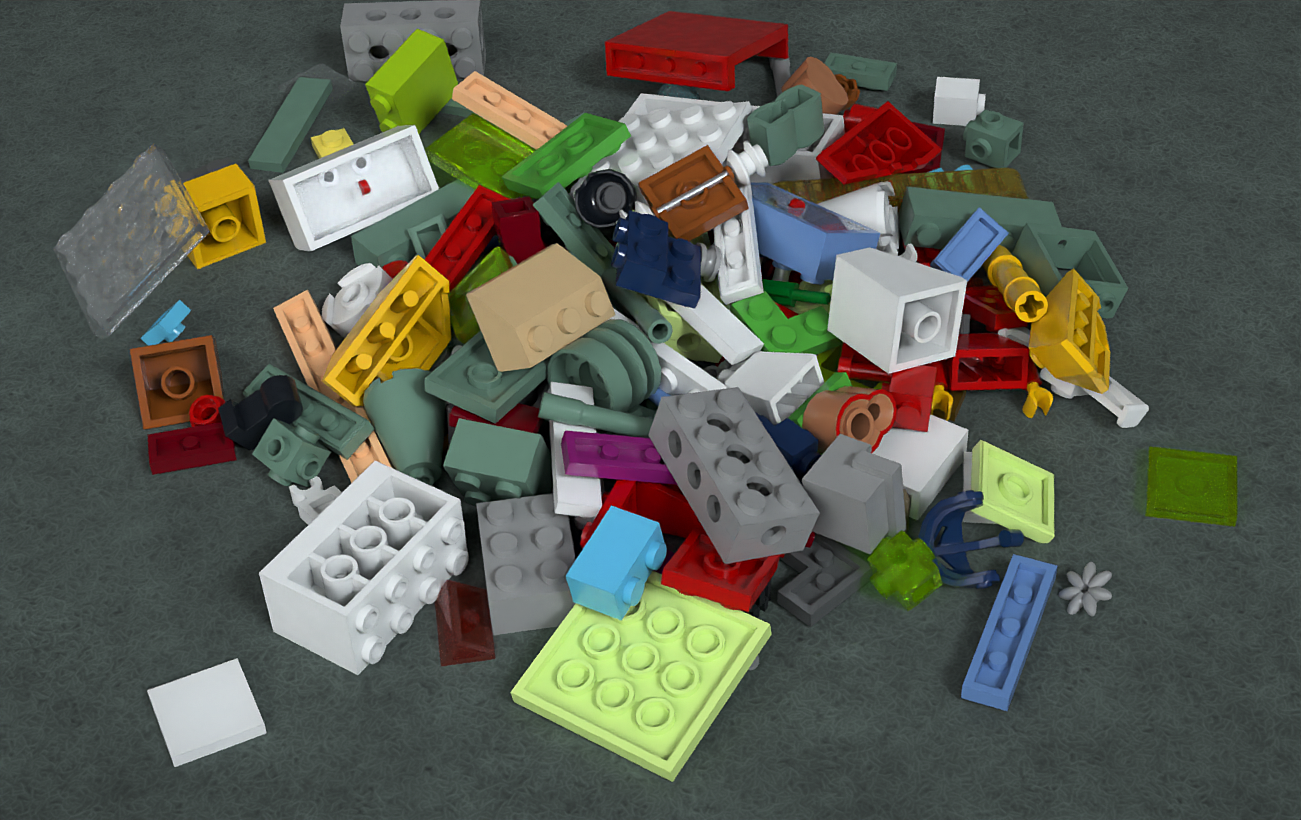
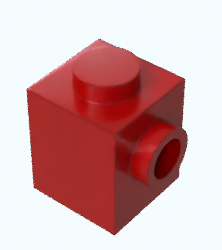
(913, 396)

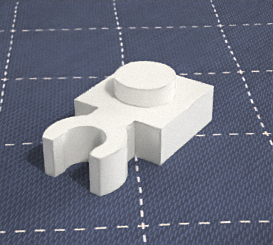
(313, 500)

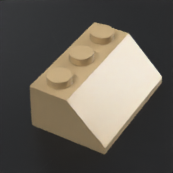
(539, 307)

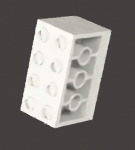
(365, 567)

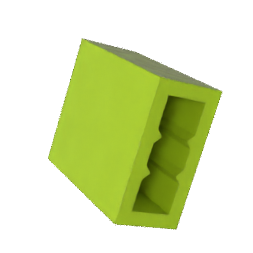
(413, 83)

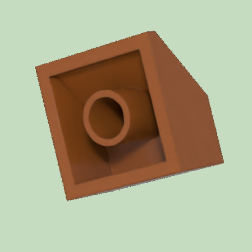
(173, 377)

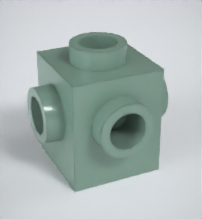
(993, 139)
(299, 454)

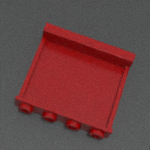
(693, 49)

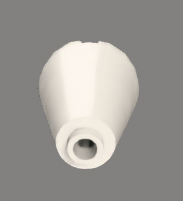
(872, 209)

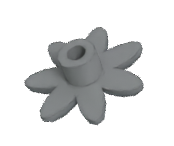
(1086, 589)

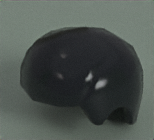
(603, 196)

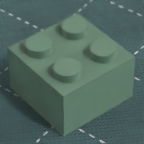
(497, 462)

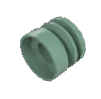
(613, 361)

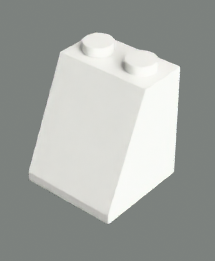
(895, 309)

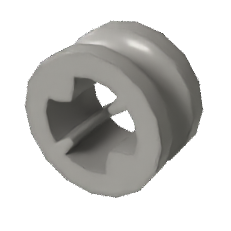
(709, 261)

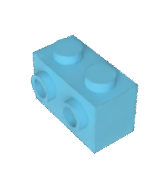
(616, 563)

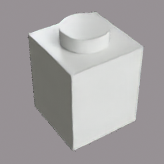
(957, 101)

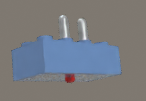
(803, 234)

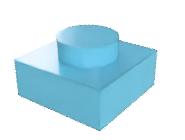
(168, 325)

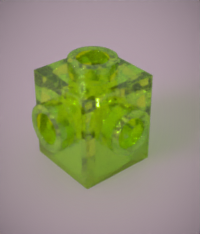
(904, 570)

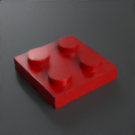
(700, 572)

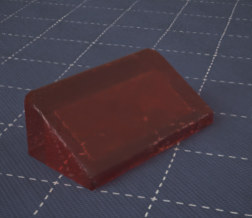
(463, 624)

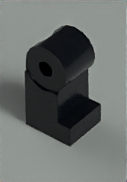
(251, 417)

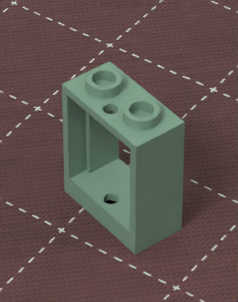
(1081, 250)

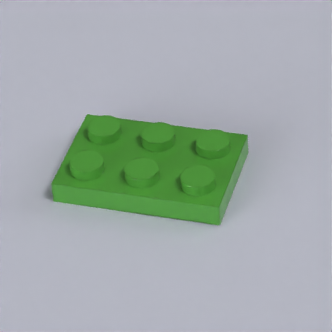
(567, 155)

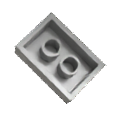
(526, 562)

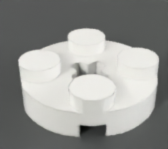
(357, 293)

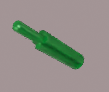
(788, 293)

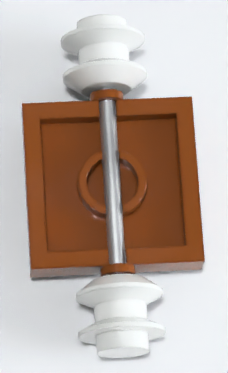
(700, 191)

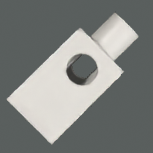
(776, 382)

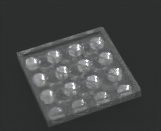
(130, 241)

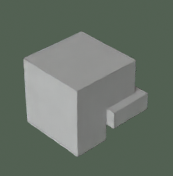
(856, 494)

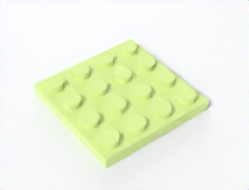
(647, 680)

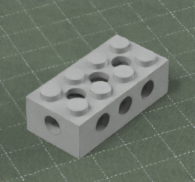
(378, 29)
(732, 474)

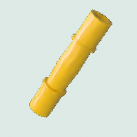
(1018, 289)

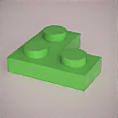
(779, 334)

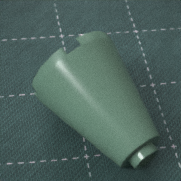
(408, 423)

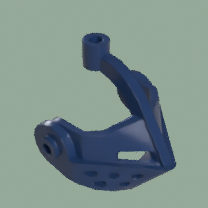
(953, 550)

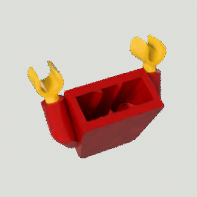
(989, 363)

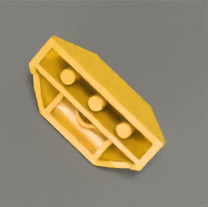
(399, 330)
(1072, 336)

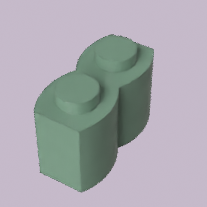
(787, 123)

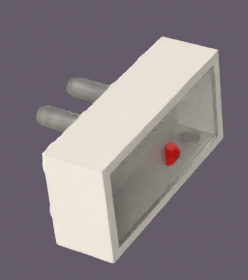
(353, 187)

